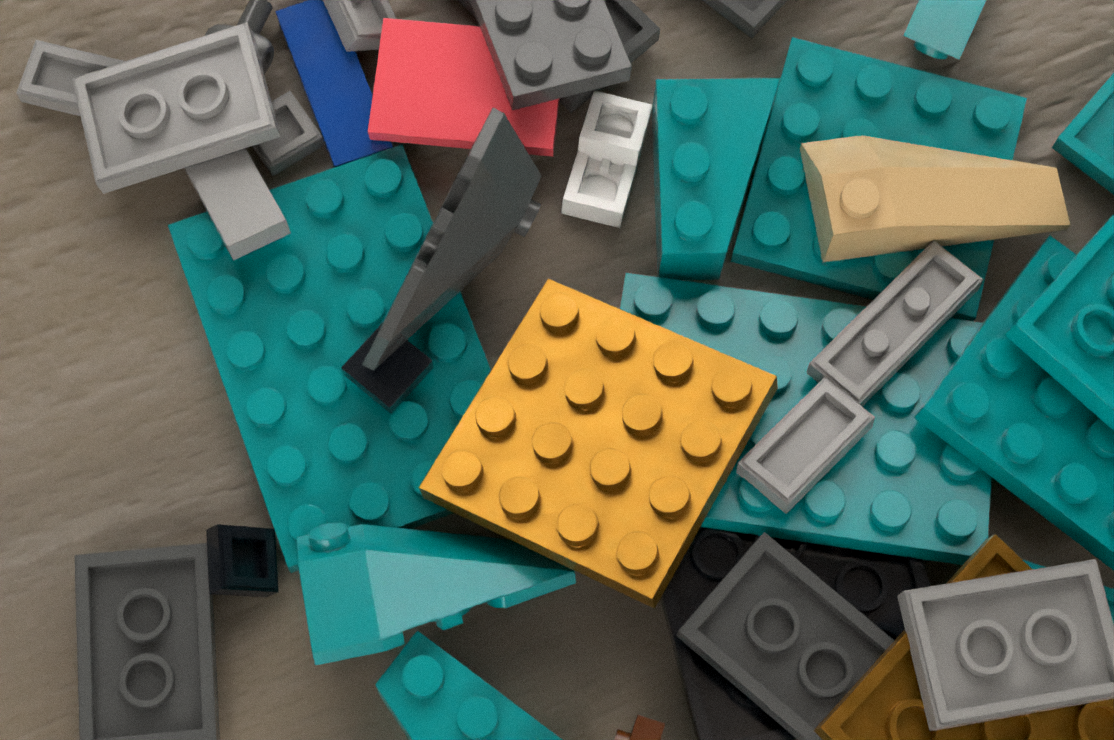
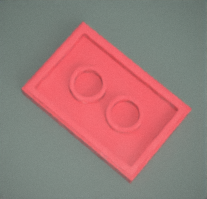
(440, 86)

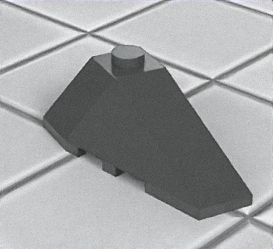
(469, 232)

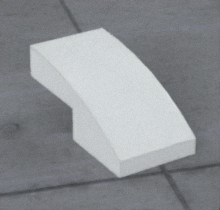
(606, 159)

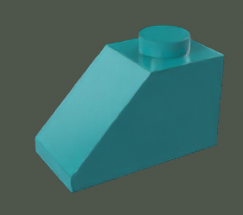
(943, 26)

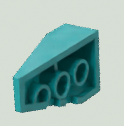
(377, 581)

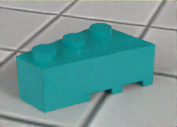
(702, 167)
(445, 700)

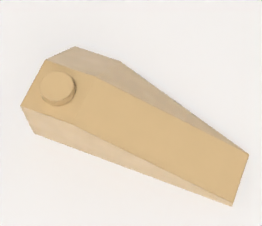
(902, 196)

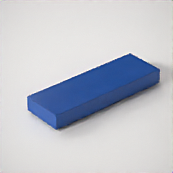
(330, 81)

